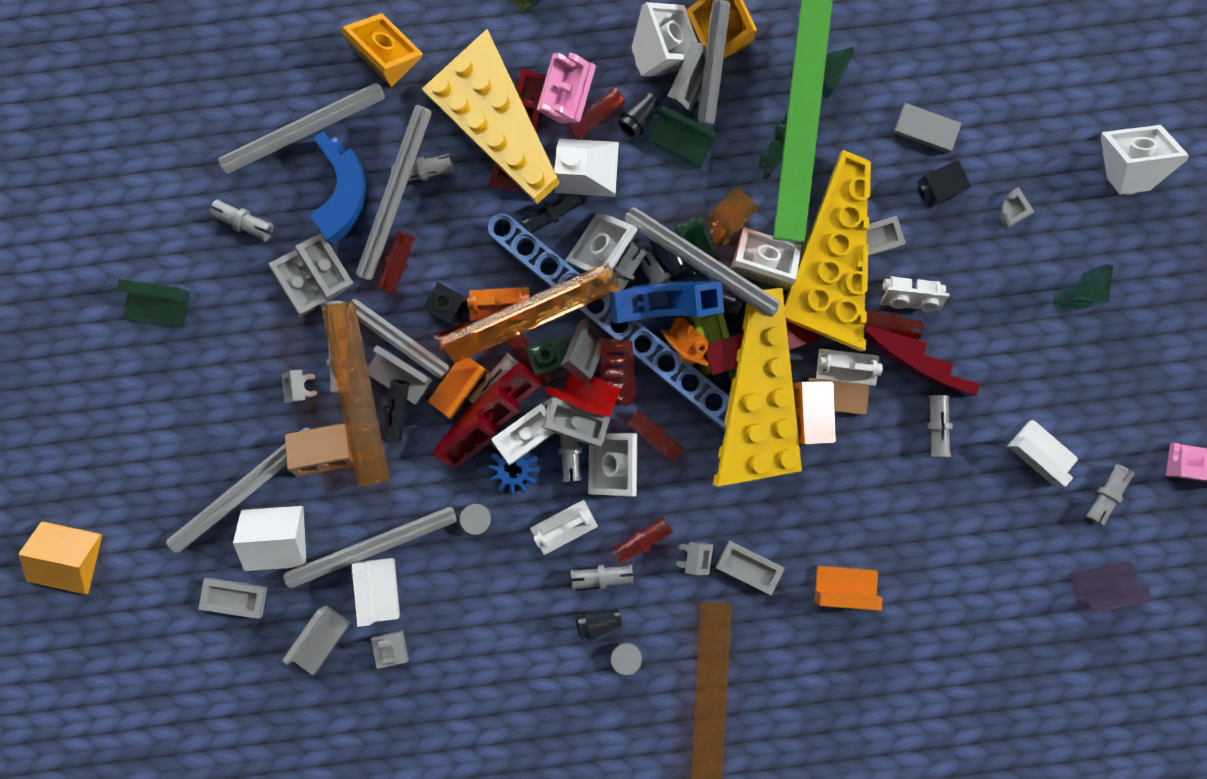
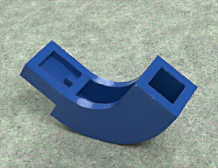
(350, 196)
(667, 299)

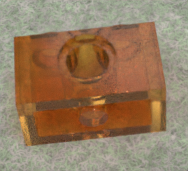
(731, 216)

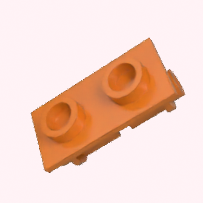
(489, 301)
(686, 341)

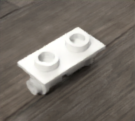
(927, 296)
(848, 367)
(563, 527)

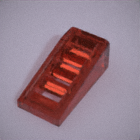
(628, 389)

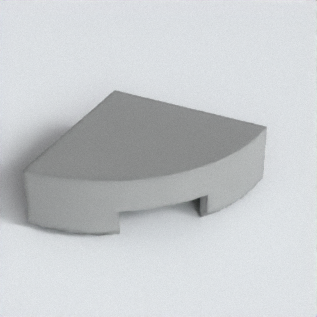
(1015, 208)

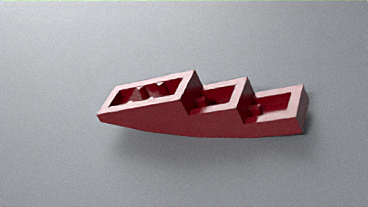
(529, 90)
(723, 353)
(910, 356)
(485, 416)

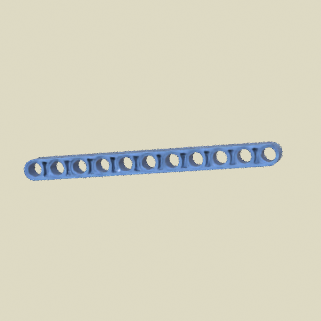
(564, 272)

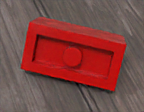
(592, 396)

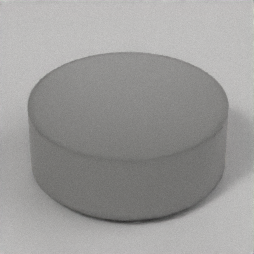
(475, 519)
(626, 658)

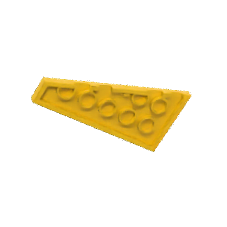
(488, 109)
(835, 259)
(761, 404)

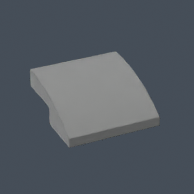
(310, 274)

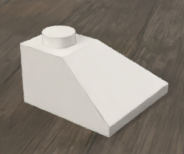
(662, 38)
(1140, 157)
(586, 167)

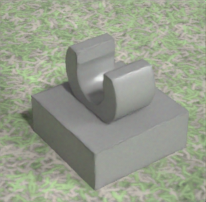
(294, 387)
(698, 558)
(389, 649)

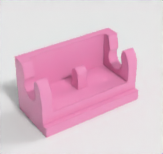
(566, 88)
(1187, 462)

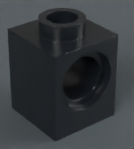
(943, 184)
(445, 304)

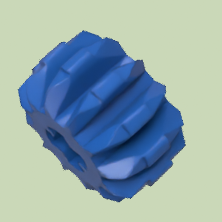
(506, 476)

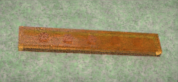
(530, 313)
(355, 393)
(711, 690)

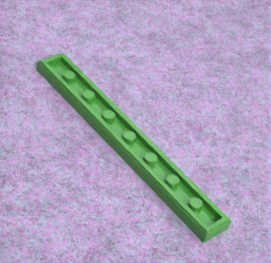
(802, 120)

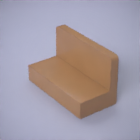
(318, 450)

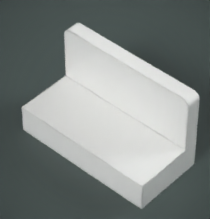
(522, 435)
(1044, 454)
(375, 591)

